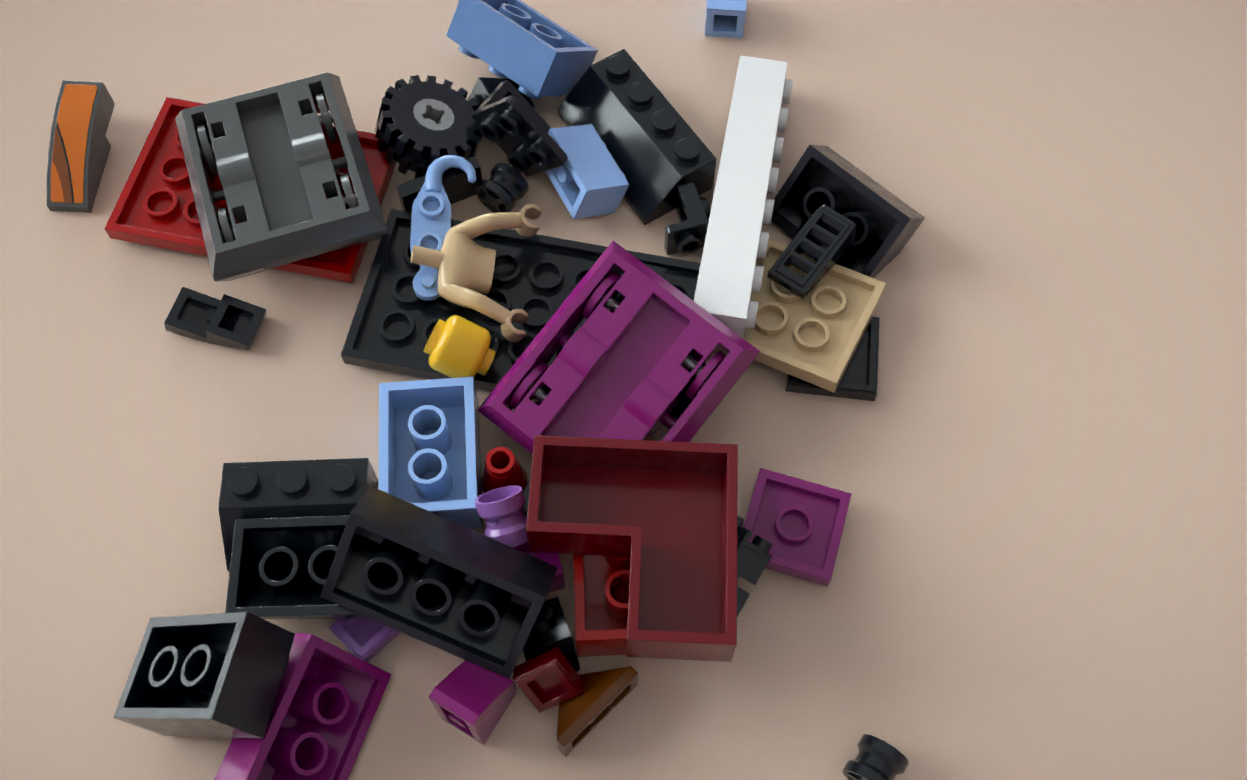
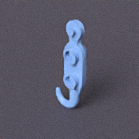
(433, 219)

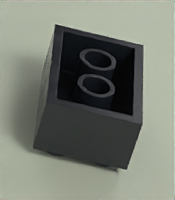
(206, 676)

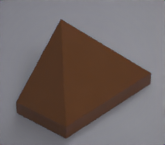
(600, 696)

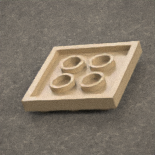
(812, 334)

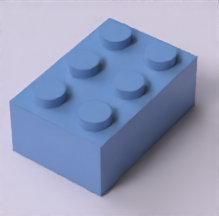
(521, 45)

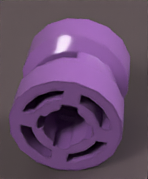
(504, 514)

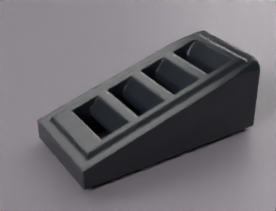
(826, 228)

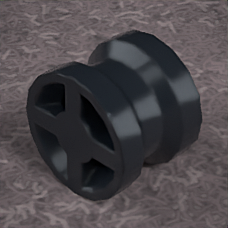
(502, 188)
(875, 761)

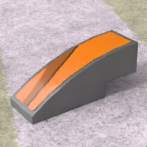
(78, 145)

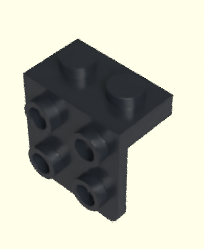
(518, 131)

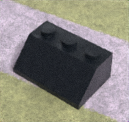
(830, 180)
(290, 490)

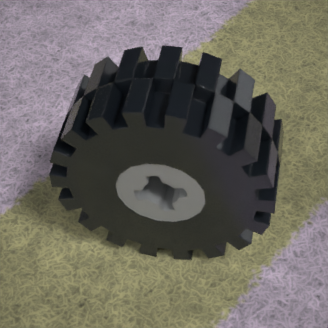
(425, 123)

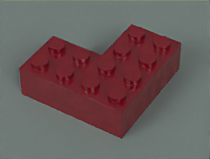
(665, 510)

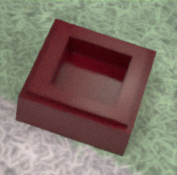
(548, 680)

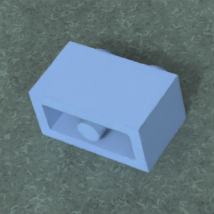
(590, 177)

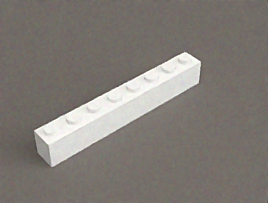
(739, 200)

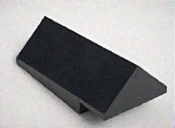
(283, 566)

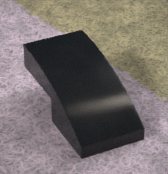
(215, 321)

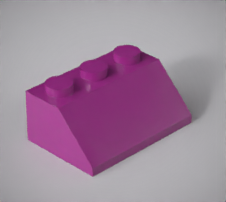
(316, 717)

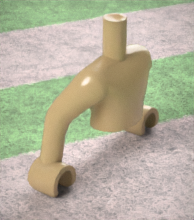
(468, 268)

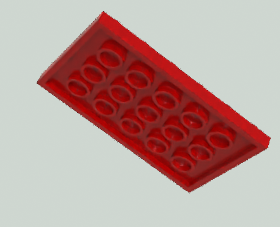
(162, 212)

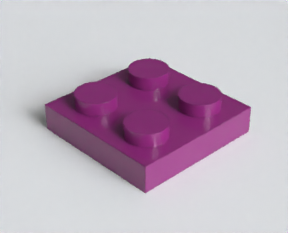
(800, 522)

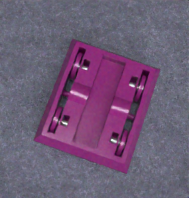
(622, 364)

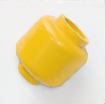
(459, 348)

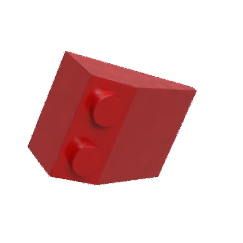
(601, 604)

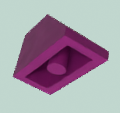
(473, 699)

